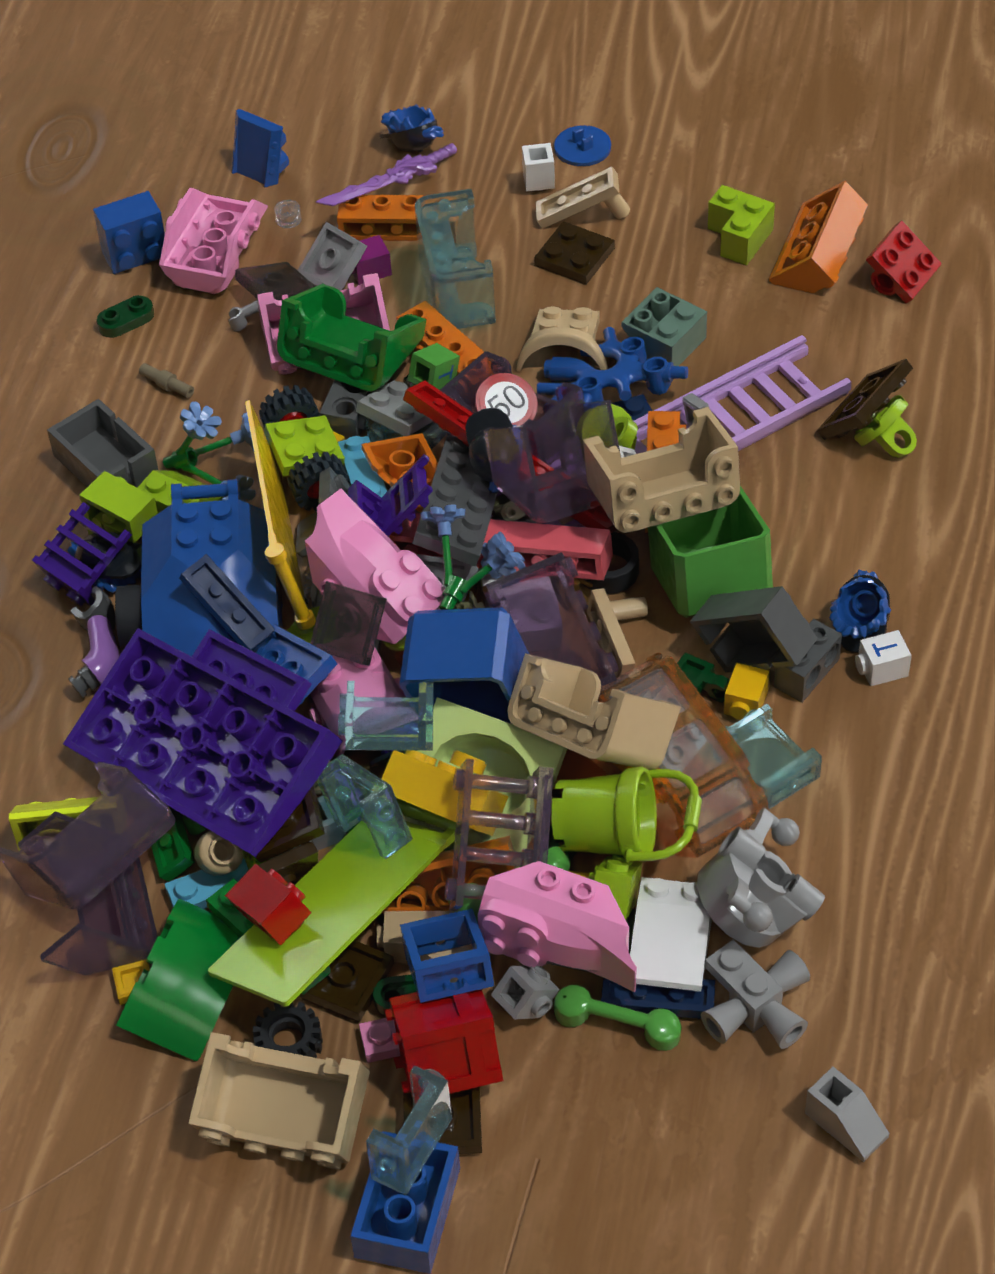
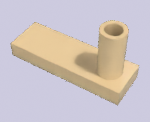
(582, 195)
(606, 617)

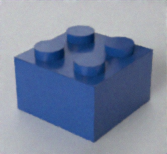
(130, 231)

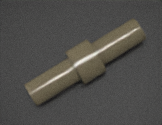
(166, 380)

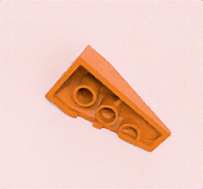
(397, 455)

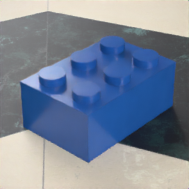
(408, 1227)

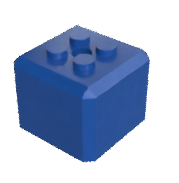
(466, 655)

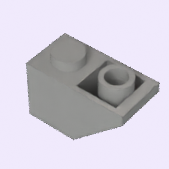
(846, 1114)

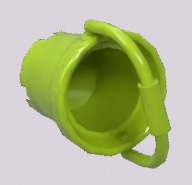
(619, 814)

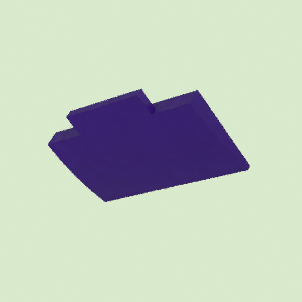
(208, 734)

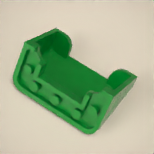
(327, 342)

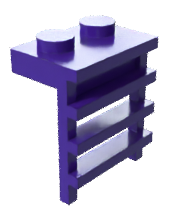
(391, 508)
(68, 572)

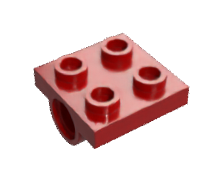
(901, 263)

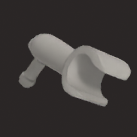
(238, 315)

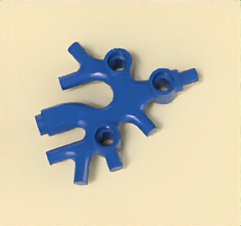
(630, 367)

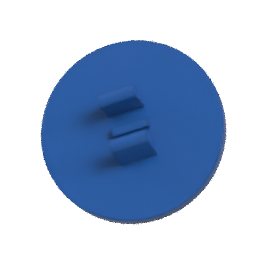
(582, 145)

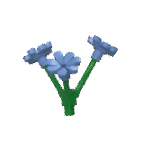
(199, 424)
(497, 554)

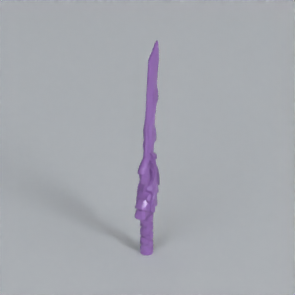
(400, 173)

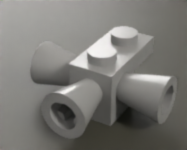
(755, 995)

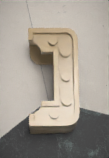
(668, 480)
(563, 707)
(279, 1101)

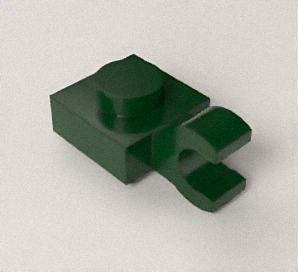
(703, 676)

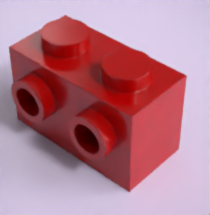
(269, 903)

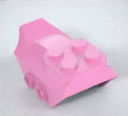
(206, 239)
(359, 555)
(369, 682)
(557, 918)

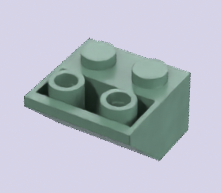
(667, 326)

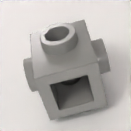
(525, 992)

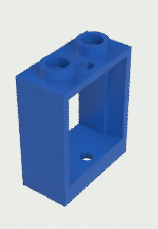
(434, 975)

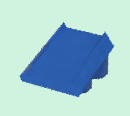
(258, 148)

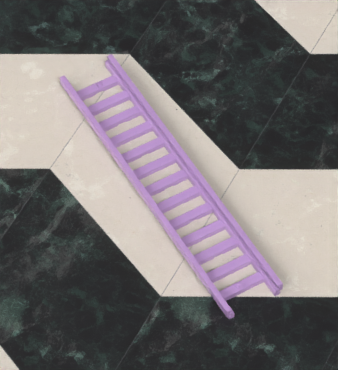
(732, 385)

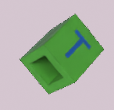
(434, 365)

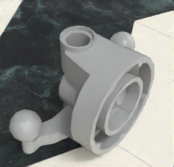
(752, 889)

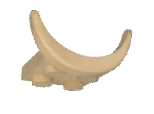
(568, 328)

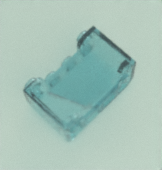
(447, 254)

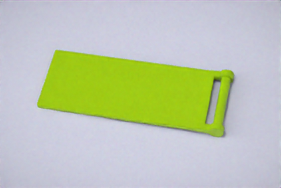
(344, 897)

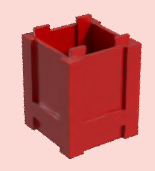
(447, 1036)

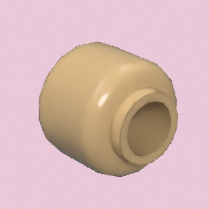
(217, 855)

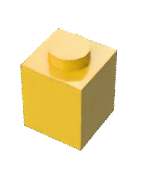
(745, 690)

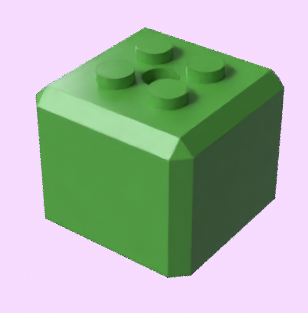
(711, 554)

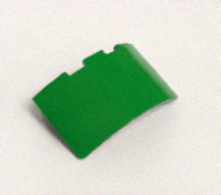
(178, 998)

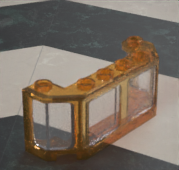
(700, 750)

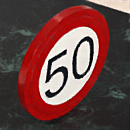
(510, 395)

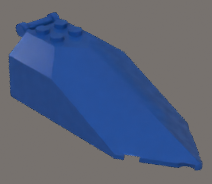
(180, 535)

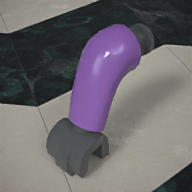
(103, 652)

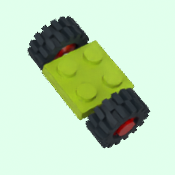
(300, 442)

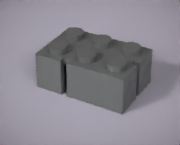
(100, 442)
(761, 631)

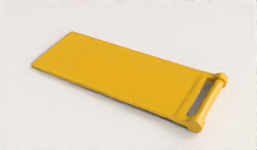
(281, 546)

